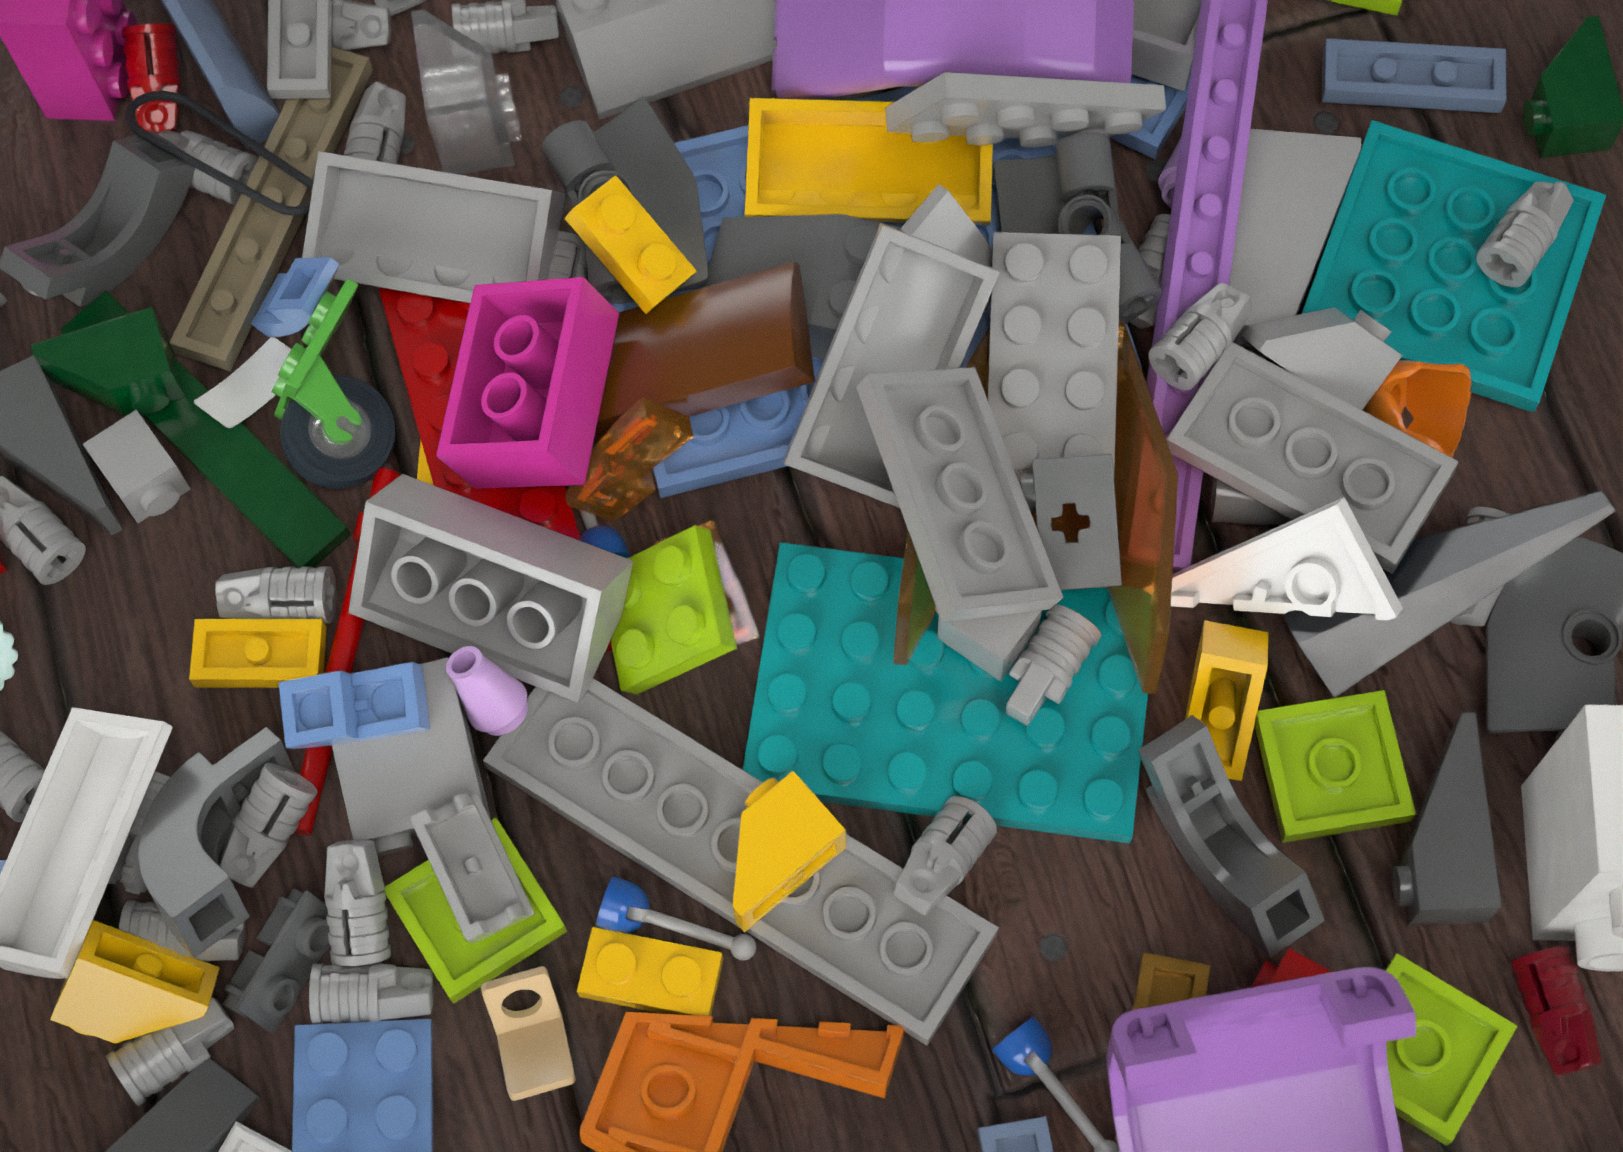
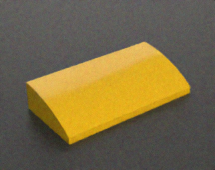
(844, 162)

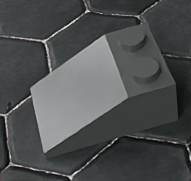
(825, 247)

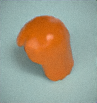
(1432, 394)

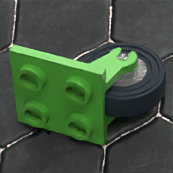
(331, 425)

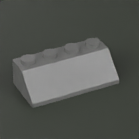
(662, 45)
(489, 582)

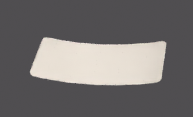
(246, 387)

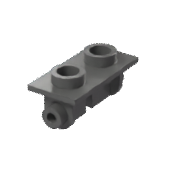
(270, 985)

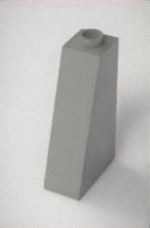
(1285, 217)

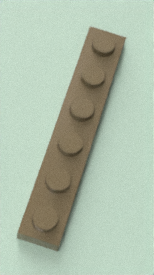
(258, 237)

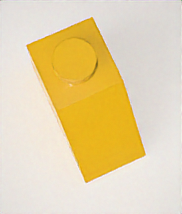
(1228, 689)
(781, 845)
(131, 987)

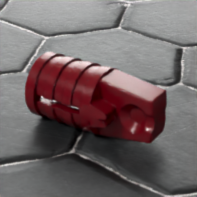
(1558, 1009)

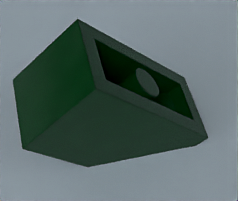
(1576, 98)
(115, 363)

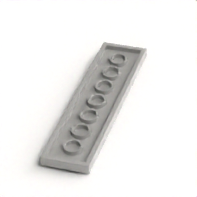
(681, 817)

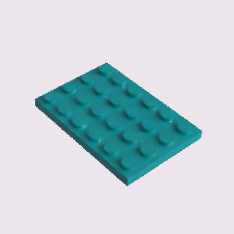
(939, 724)

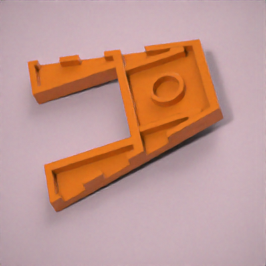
(682, 1077)

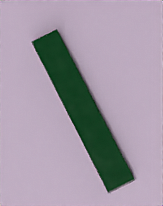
(237, 465)

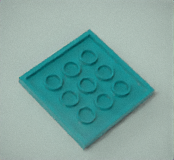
(1410, 262)

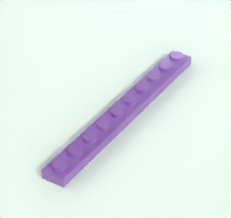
(1206, 205)

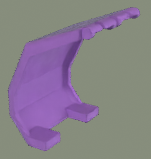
(883, 44)
(1262, 1068)

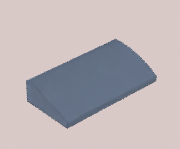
(224, 66)

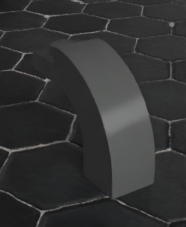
(112, 232)
(186, 836)
(1222, 844)

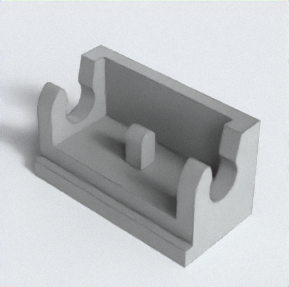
(472, 867)

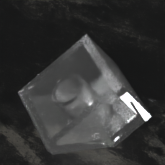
(464, 99)

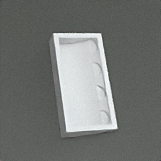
(74, 838)

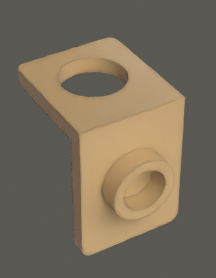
(530, 1040)

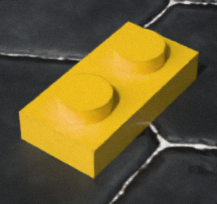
(630, 244)
(256, 652)
(649, 974)

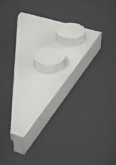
(1304, 565)

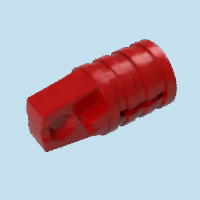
(156, 114)

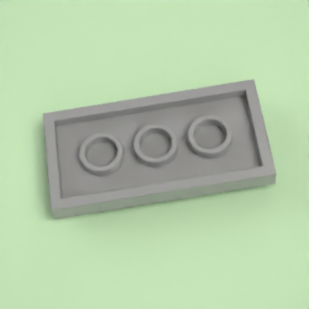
(1021, 108)
(1054, 345)
(1307, 449)
(958, 493)

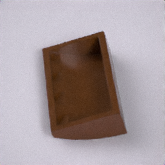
(711, 347)

